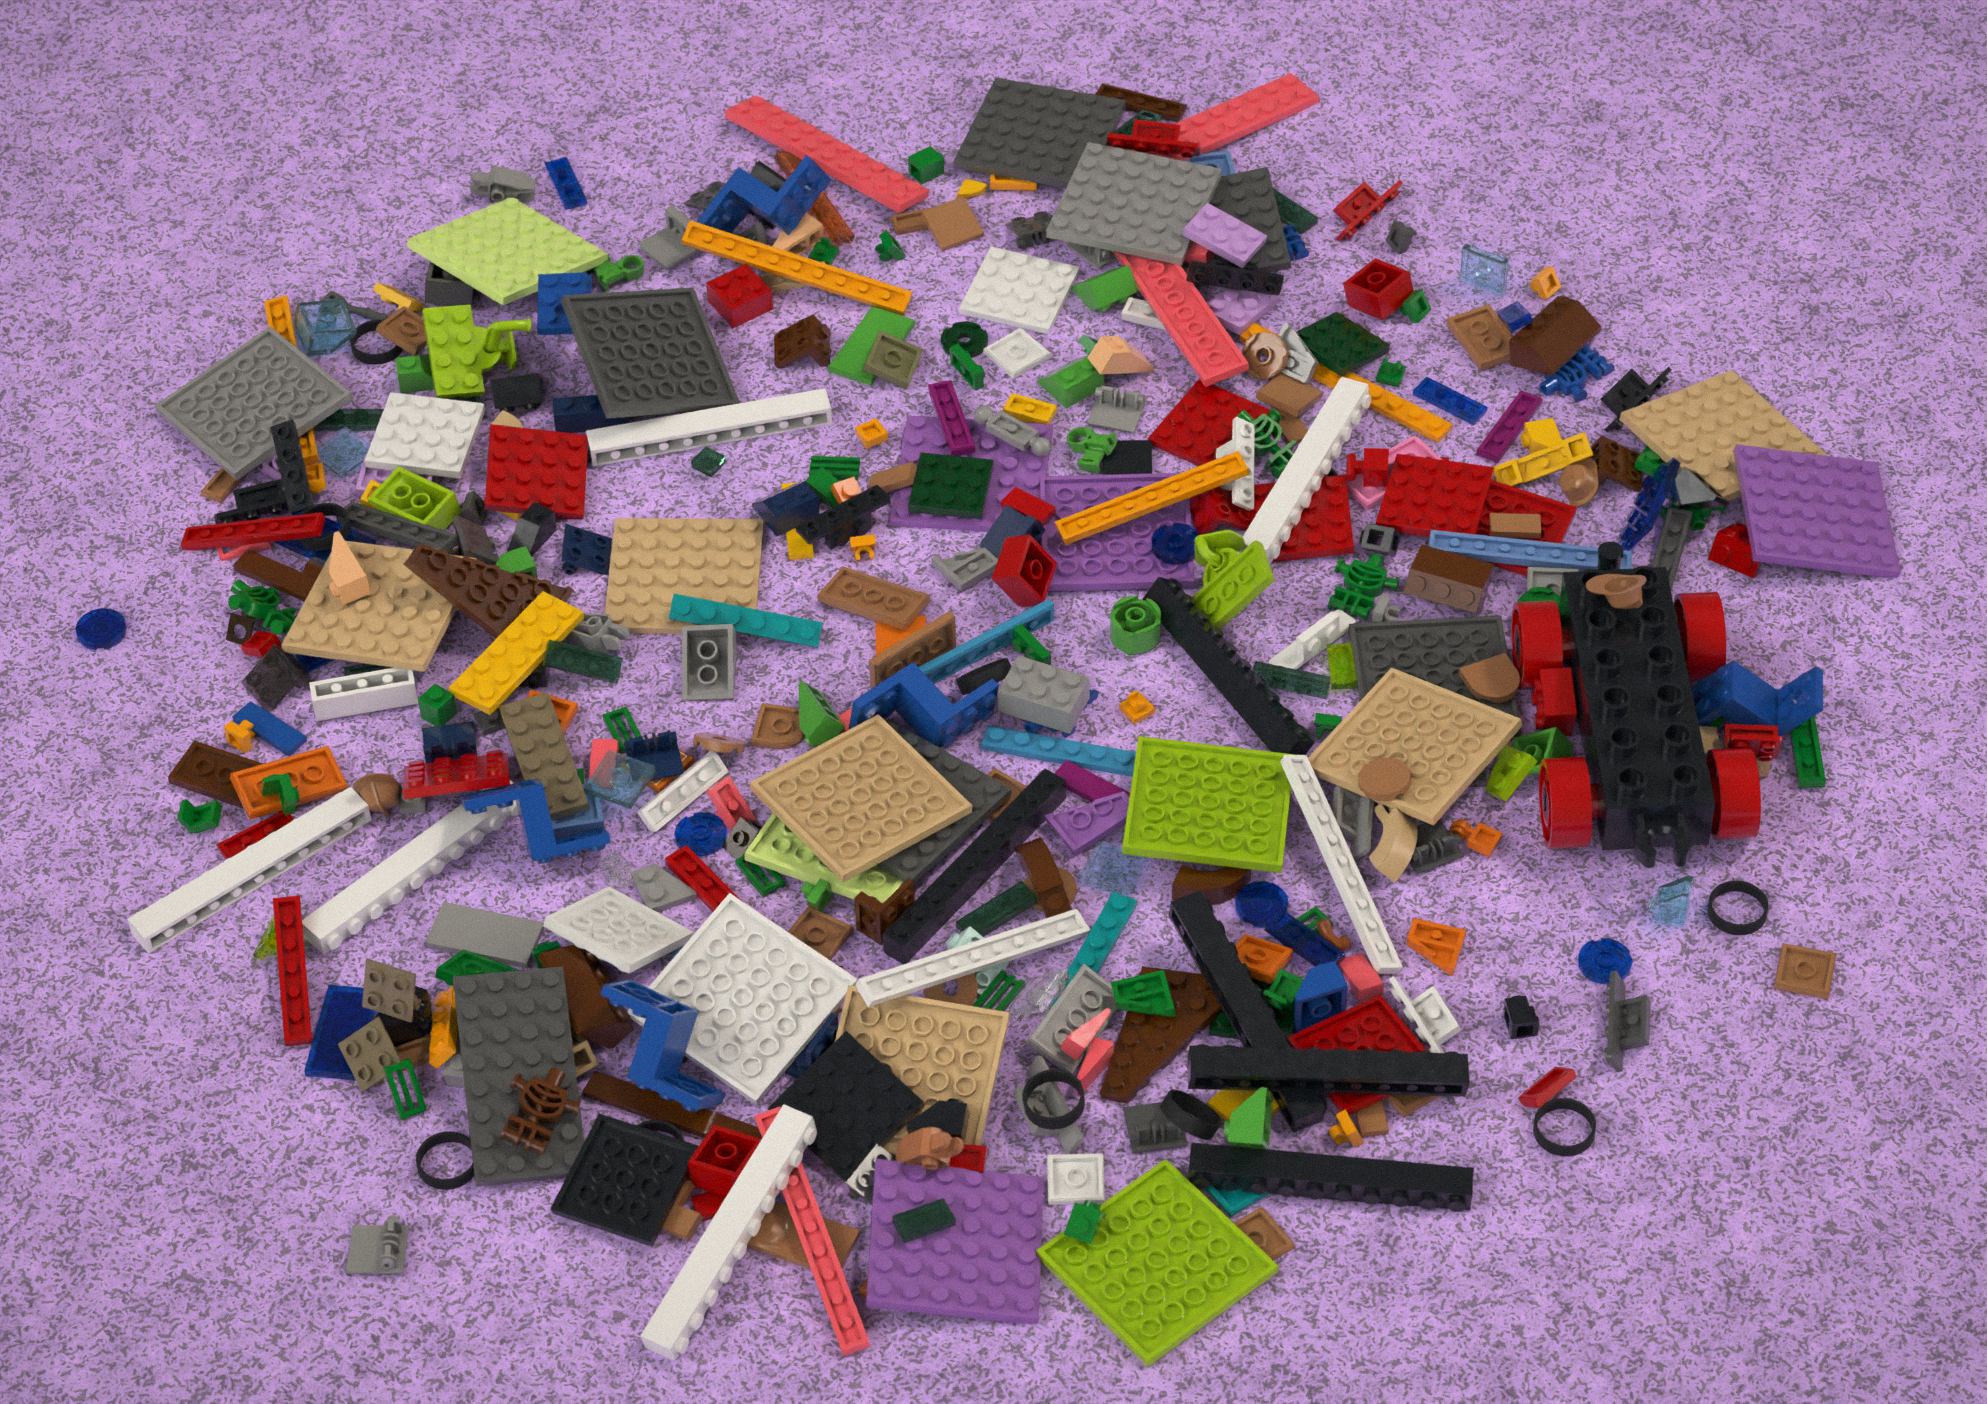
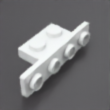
(1243, 442)
(1314, 640)
(1430, 1013)

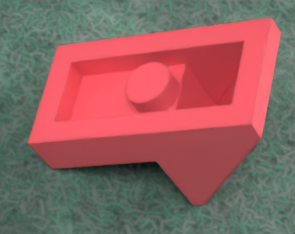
(729, 802)

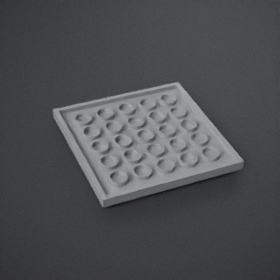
(1132, 202)
(245, 394)

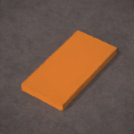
(312, 772)

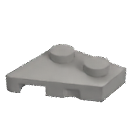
(1301, 361)
(966, 567)
(661, 889)

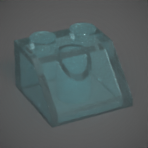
(323, 326)

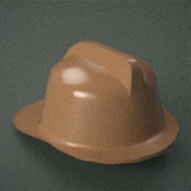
(1580, 482)
(1620, 590)
(378, 791)

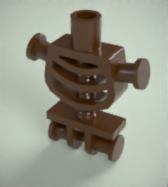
(547, 1098)

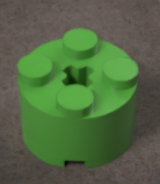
(1135, 625)

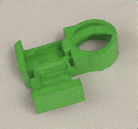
(610, 273)
(1092, 446)

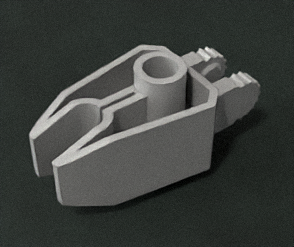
(503, 184)
(598, 633)

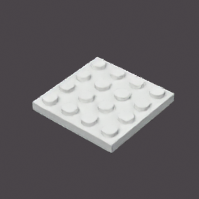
(1019, 290)
(425, 435)
(618, 929)

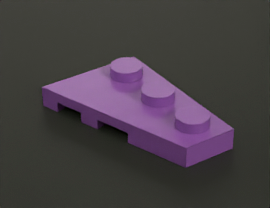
(1089, 824)

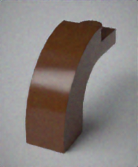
(1044, 875)
(1215, 885)

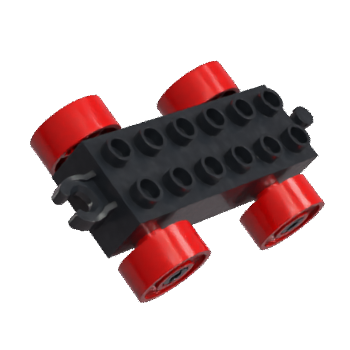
(1636, 718)

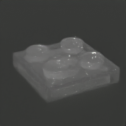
(1038, 995)

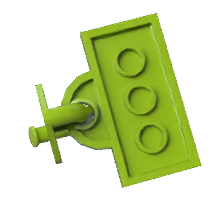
(465, 351)
(1229, 576)

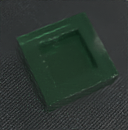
(708, 461)

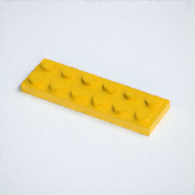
(515, 653)

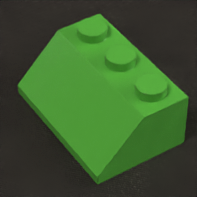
(1251, 1121)

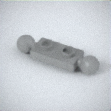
(1012, 431)

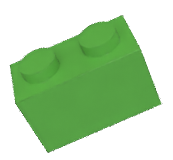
(1107, 288)
(1072, 381)

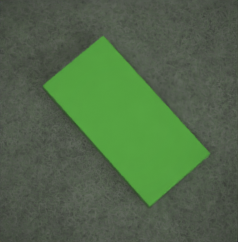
(854, 353)

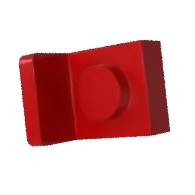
(260, 644)

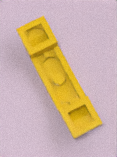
(1544, 461)

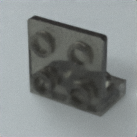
(275, 677)

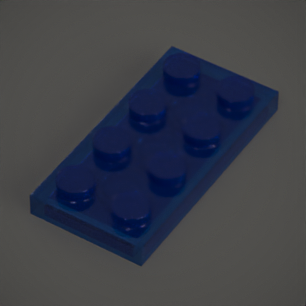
(1648, 504)

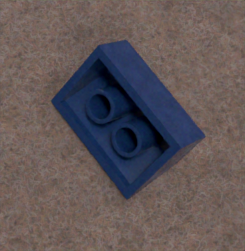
(581, 414)

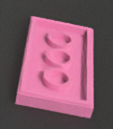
(1373, 496)

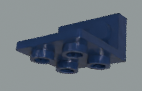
(1010, 524)
(815, 1048)

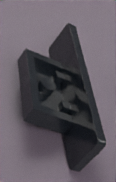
(1229, 275)
(1628, 394)
(292, 467)
(255, 501)
(845, 519)

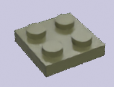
(892, 359)

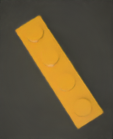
(444, 1028)

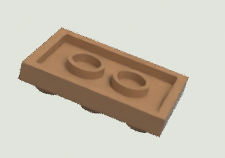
(1482, 336)

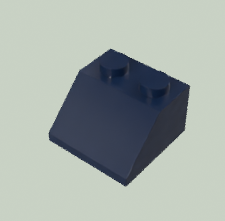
(788, 507)

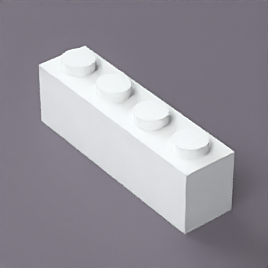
(363, 693)

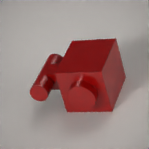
(1373, 467)

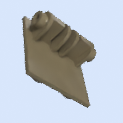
(390, 990)
(368, 1053)

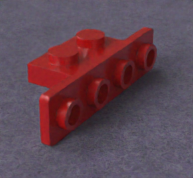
(1154, 137)
(1360, 204)

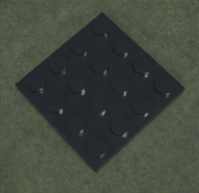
(851, 1103)
(625, 1180)

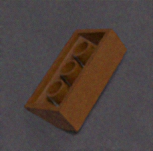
(1553, 336)
(588, 1010)

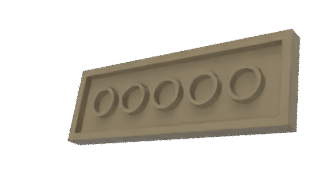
(544, 753)

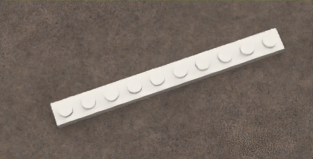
(1341, 864)
(971, 957)

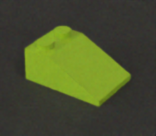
(416, 499)

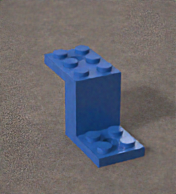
(779, 208)
(551, 289)
(1751, 701)
(925, 706)
(536, 820)
(662, 1045)

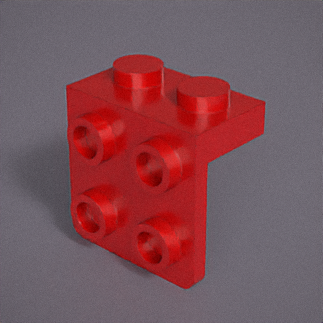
(1216, 507)
(1733, 550)
(1761, 738)

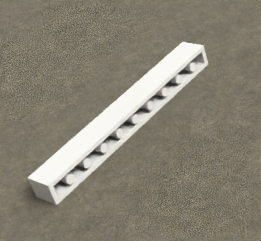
(709, 427)
(1308, 466)
(249, 869)
(400, 874)
(729, 1233)

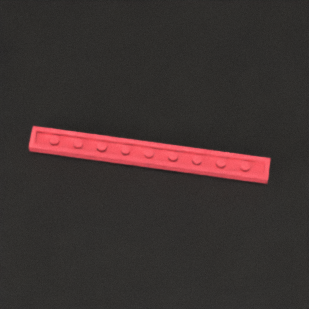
(820, 1254)

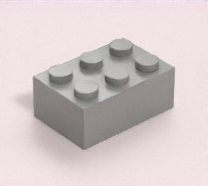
(1043, 694)

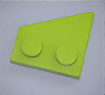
(1508, 772)

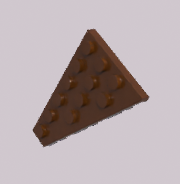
(480, 590)
(1153, 1040)

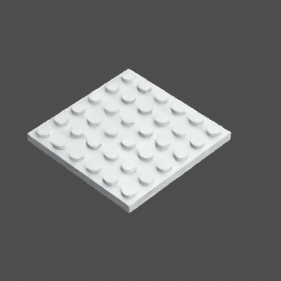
(755, 996)

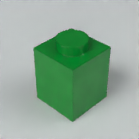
(926, 165)
(437, 705)

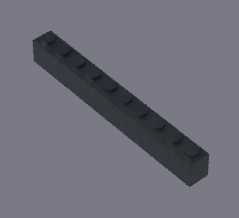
(1227, 670)
(974, 867)
(1239, 997)
(1328, 1070)
(1331, 1177)

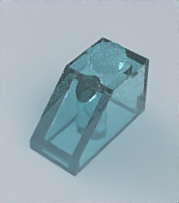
(1672, 903)

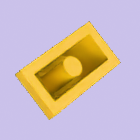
(1540, 435)

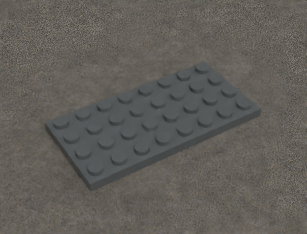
(508, 1028)

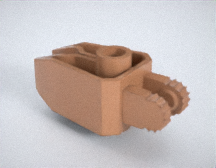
(928, 1148)

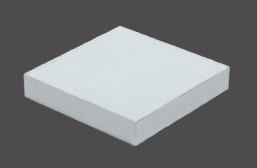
(1017, 353)
(1075, 1179)

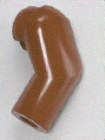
(1326, 931)

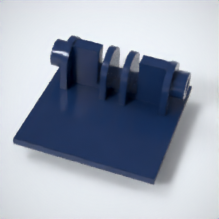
(585, 550)
(449, 741)
(658, 751)

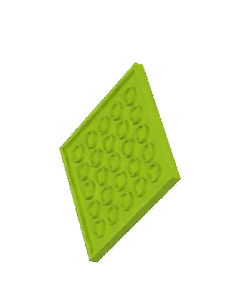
(1207, 805)
(1159, 1263)

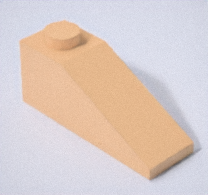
(802, 237)
(1117, 356)
(346, 574)

